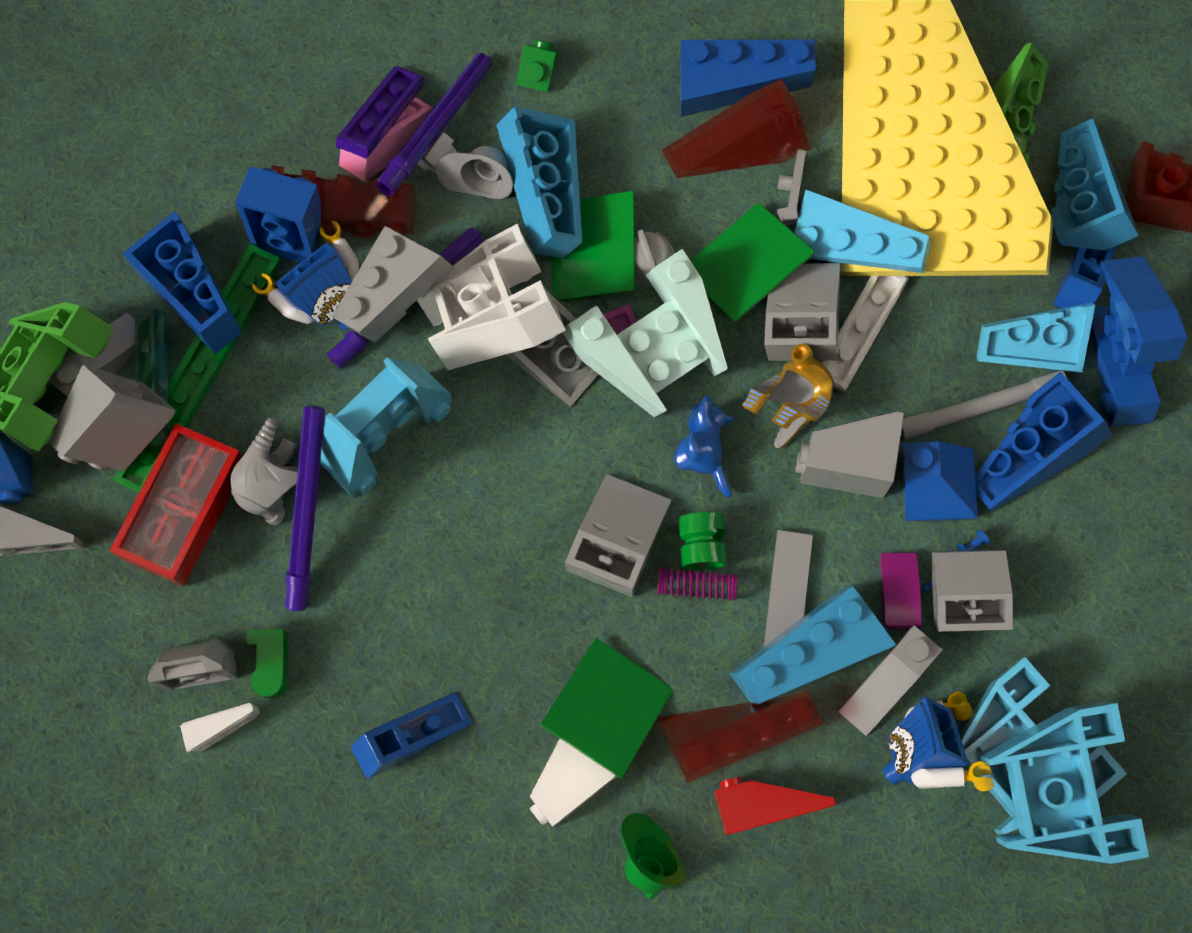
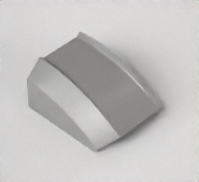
(193, 665)

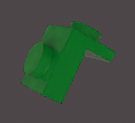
(537, 65)

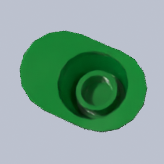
(651, 856)

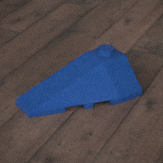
(1044, 440)

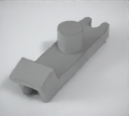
(791, 183)

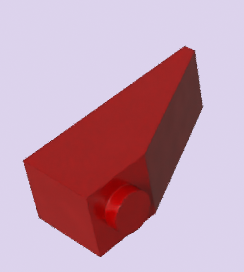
(759, 804)

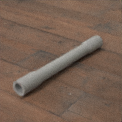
(929, 421)

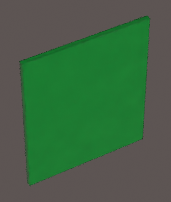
(607, 252)
(749, 261)
(607, 708)

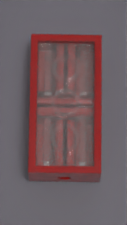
(178, 505)

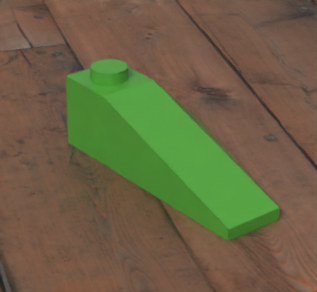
(1019, 91)

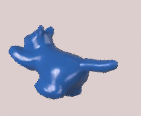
(702, 447)

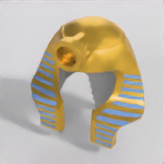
(801, 388)

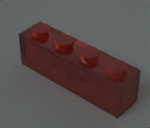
(361, 206)
(727, 735)

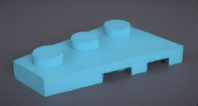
(1039, 340)

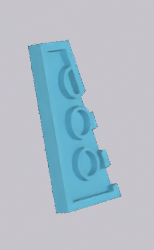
(859, 238)

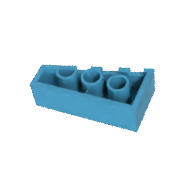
(545, 178)
(818, 644)

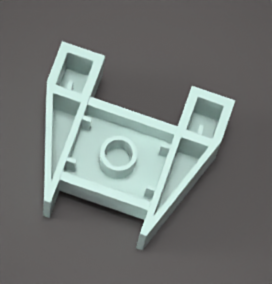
(658, 345)

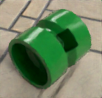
(703, 540)

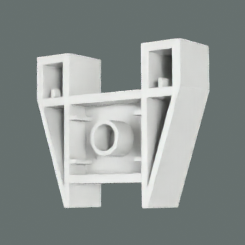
(479, 309)

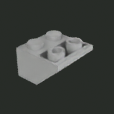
(971, 590)

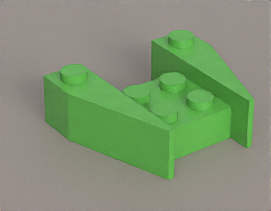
(30, 358)

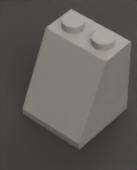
(108, 420)
(853, 456)

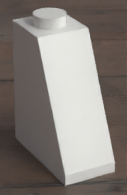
(566, 784)

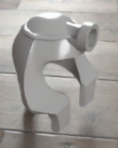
(261, 476)

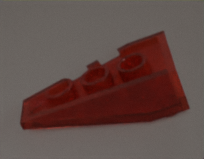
(747, 134)

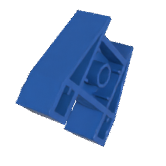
(1132, 336)

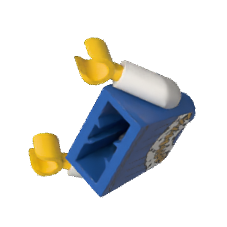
(316, 284)
(930, 749)

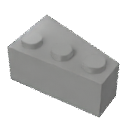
(388, 284)

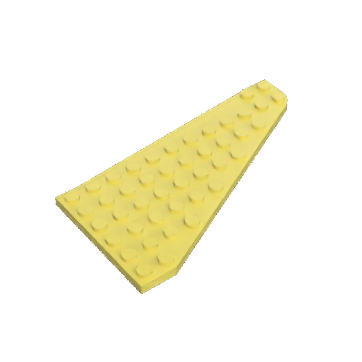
(934, 144)

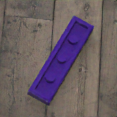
(380, 112)

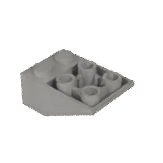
(804, 312)
(617, 535)

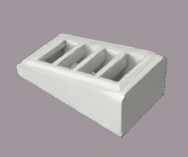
(210, 729)

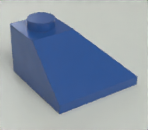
(938, 482)

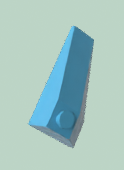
(1089, 197)

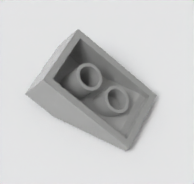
(556, 363)

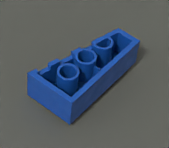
(728, 70)
(180, 276)

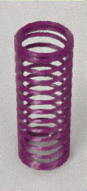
(662, 583)

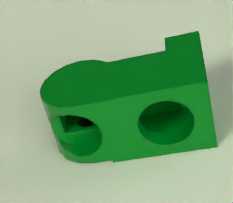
(271, 669)

